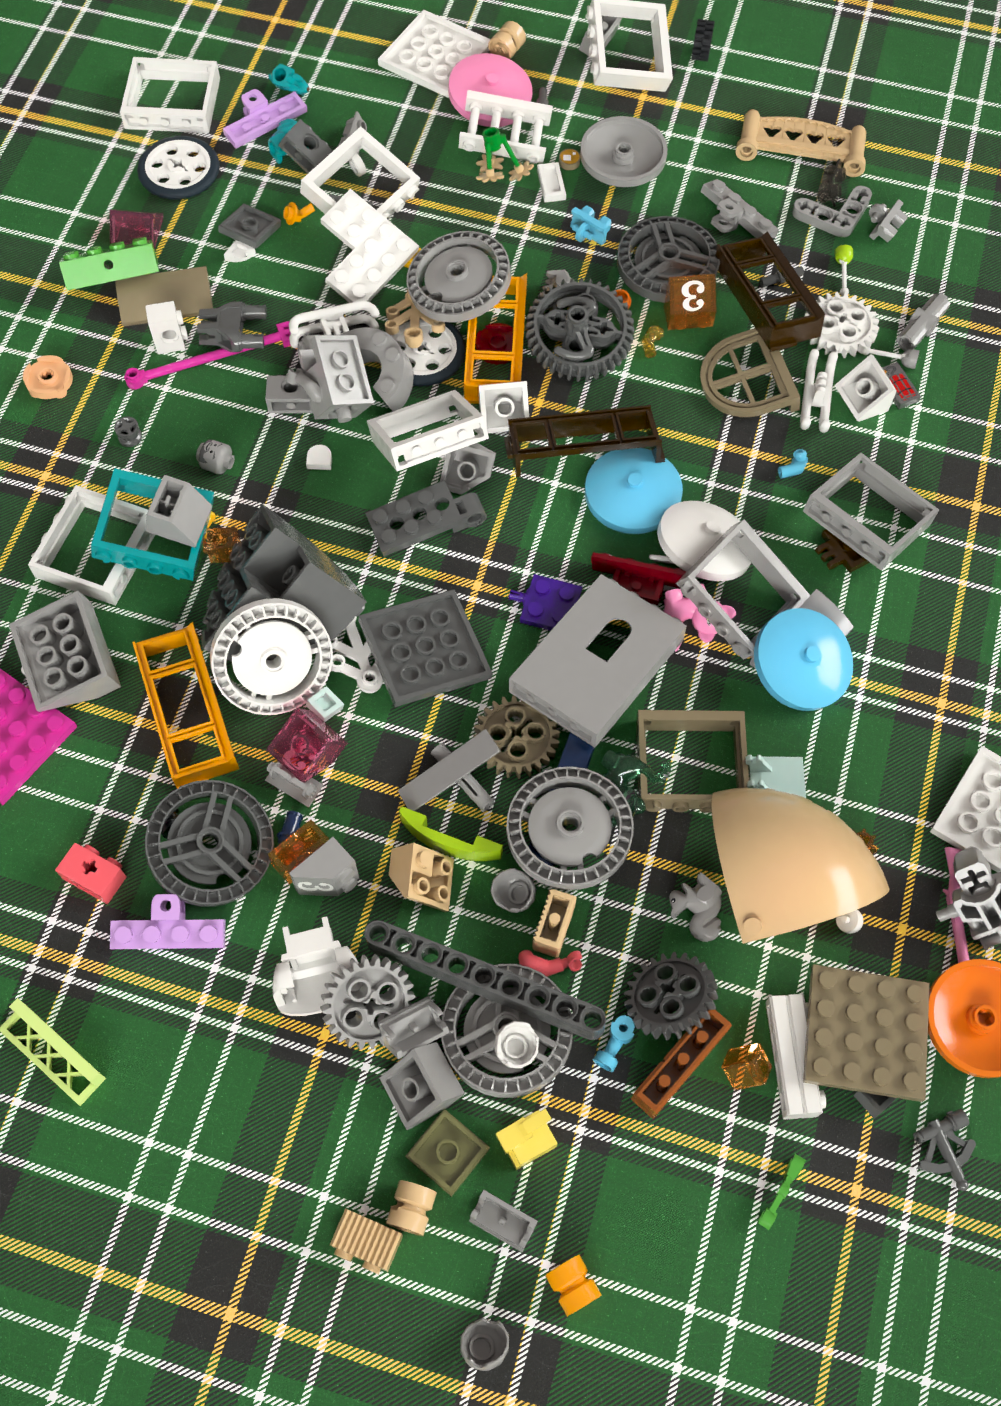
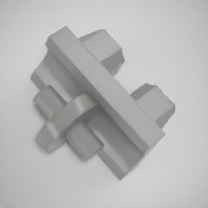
(884, 217)

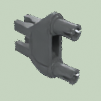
(226, 326)

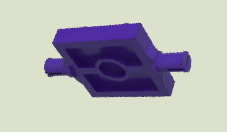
(546, 601)

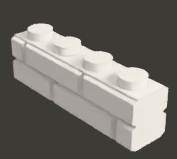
(788, 1037)

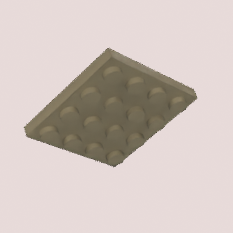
(867, 1033)

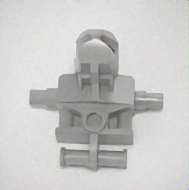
(977, 898)

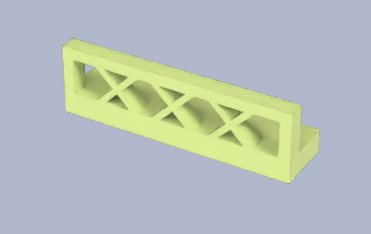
(54, 1041)

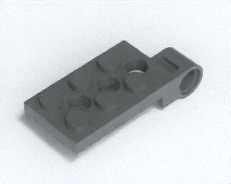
(460, 514)

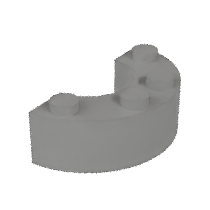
(396, 369)

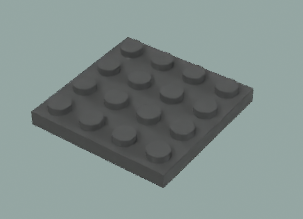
(424, 647)

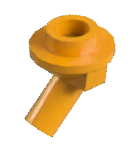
(293, 214)

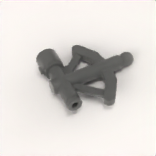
(937, 1133)

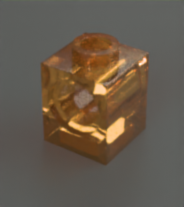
(216, 537)

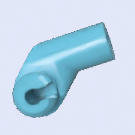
(796, 466)

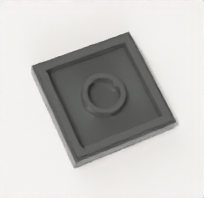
(249, 226)

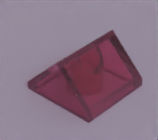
(133, 224)

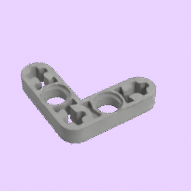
(840, 217)

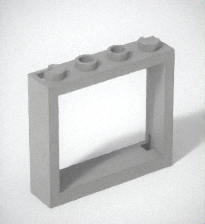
(852, 531)
(765, 562)

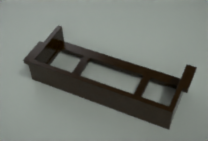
(752, 253)
(582, 424)

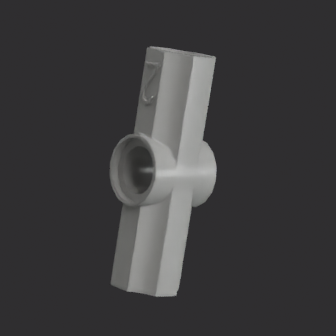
(923, 321)

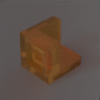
(746, 1066)

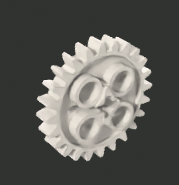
(846, 325)

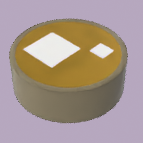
(569, 159)

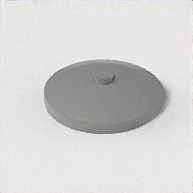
(623, 151)

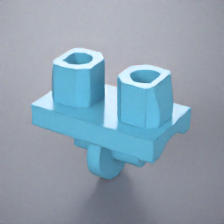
(588, 227)

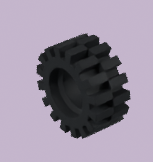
(702, 40)

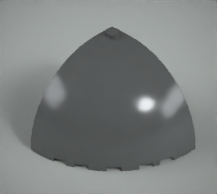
(284, 565)

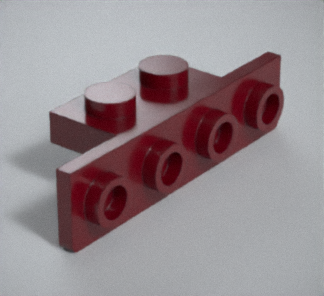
(635, 576)

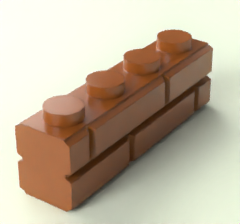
(680, 1064)

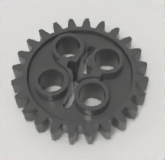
(668, 987)

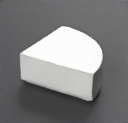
(239, 252)

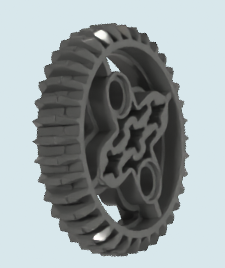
(600, 330)

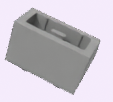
(178, 512)

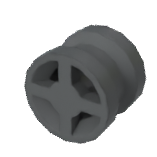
(130, 426)

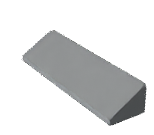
(449, 770)

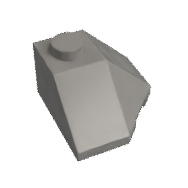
(467, 467)

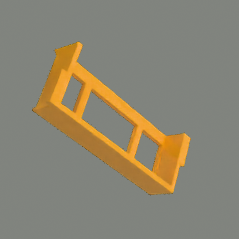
(517, 287)
(204, 770)

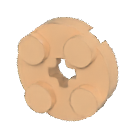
(51, 388)

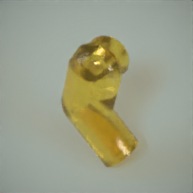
(652, 334)

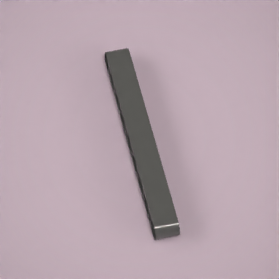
(492, 990)

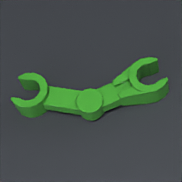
(792, 1171)

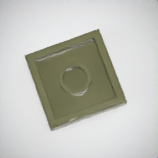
(447, 1152)

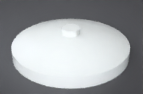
(691, 530)

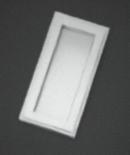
(551, 182)

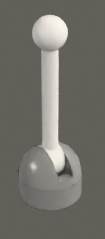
(908, 358)

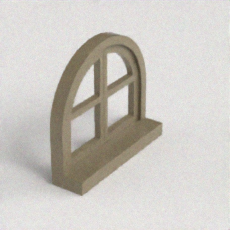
(775, 364)

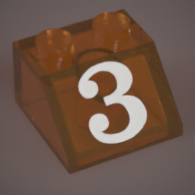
(690, 301)

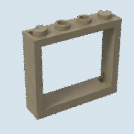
(689, 721)

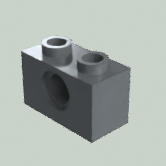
(295, 142)

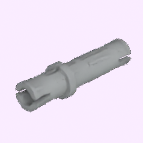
(468, 783)

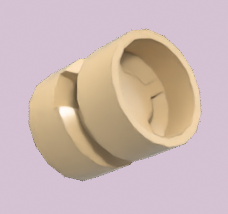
(507, 40)
(411, 1208)

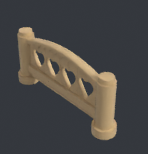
(755, 138)

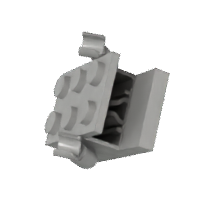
(333, 377)

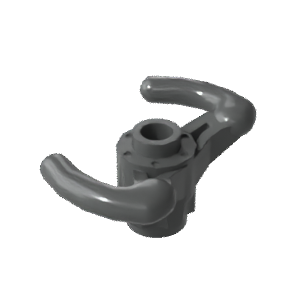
(577, 326)

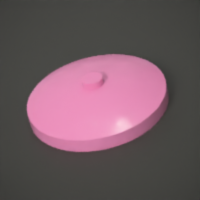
(488, 75)

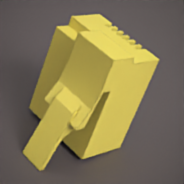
(527, 1138)

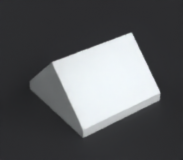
(867, 389)
(503, 402)

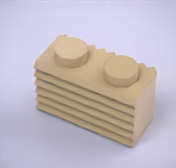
(554, 923)
(365, 1240)

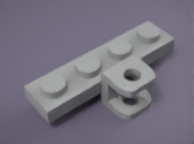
(736, 211)

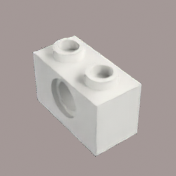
(166, 327)

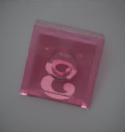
(306, 745)

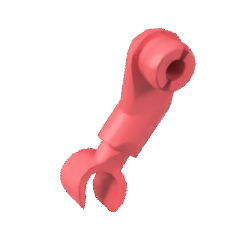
(552, 966)

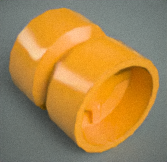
(572, 1284)

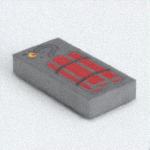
(906, 392)

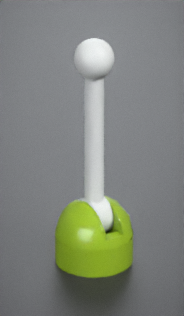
(843, 256)

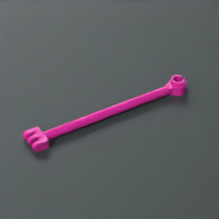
(136, 378)

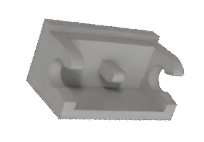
(412, 1027)
(503, 1221)

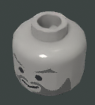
(215, 456)

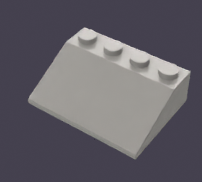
(64, 653)

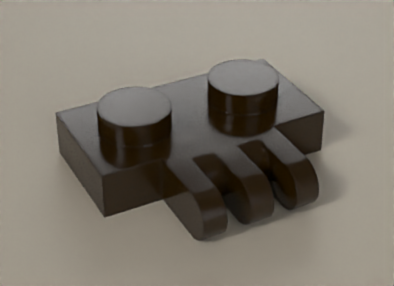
(839, 552)

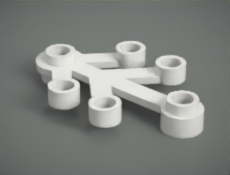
(359, 654)

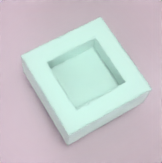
(325, 704)

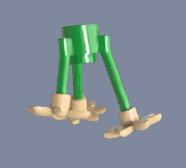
(492, 143)

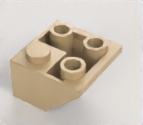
(422, 875)

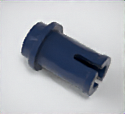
(291, 825)

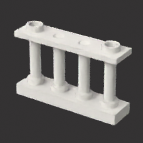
(507, 108)

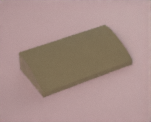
(186, 287)

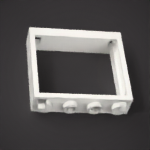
(630, 78)
(167, 118)
(342, 154)
(433, 442)
(60, 529)

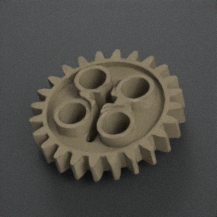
(535, 750)

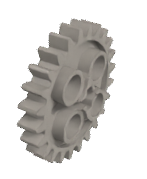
(374, 976)

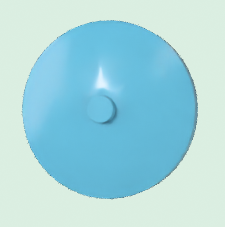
(631, 490)
(803, 659)

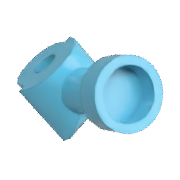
(620, 1033)

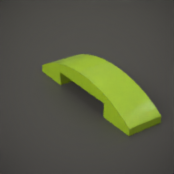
(480, 851)

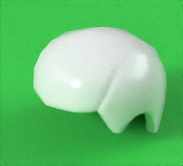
(516, 1044)

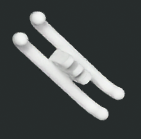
(332, 320)
(818, 393)

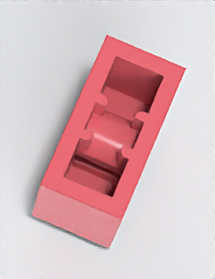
(77, 868)

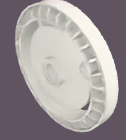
(272, 678)

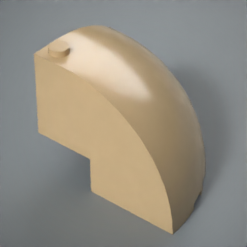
(789, 862)

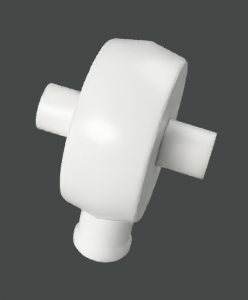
(850, 922)

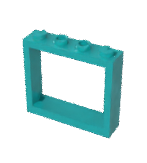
(135, 558)

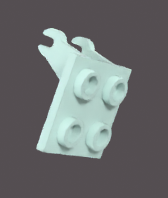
(777, 773)

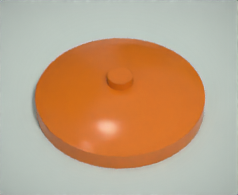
(967, 1017)

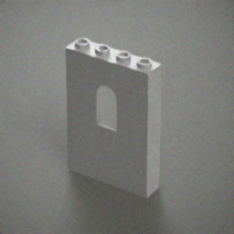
(578, 686)

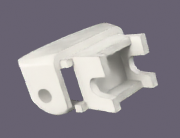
(312, 959)

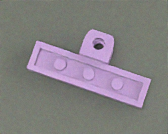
(262, 117)
(167, 929)

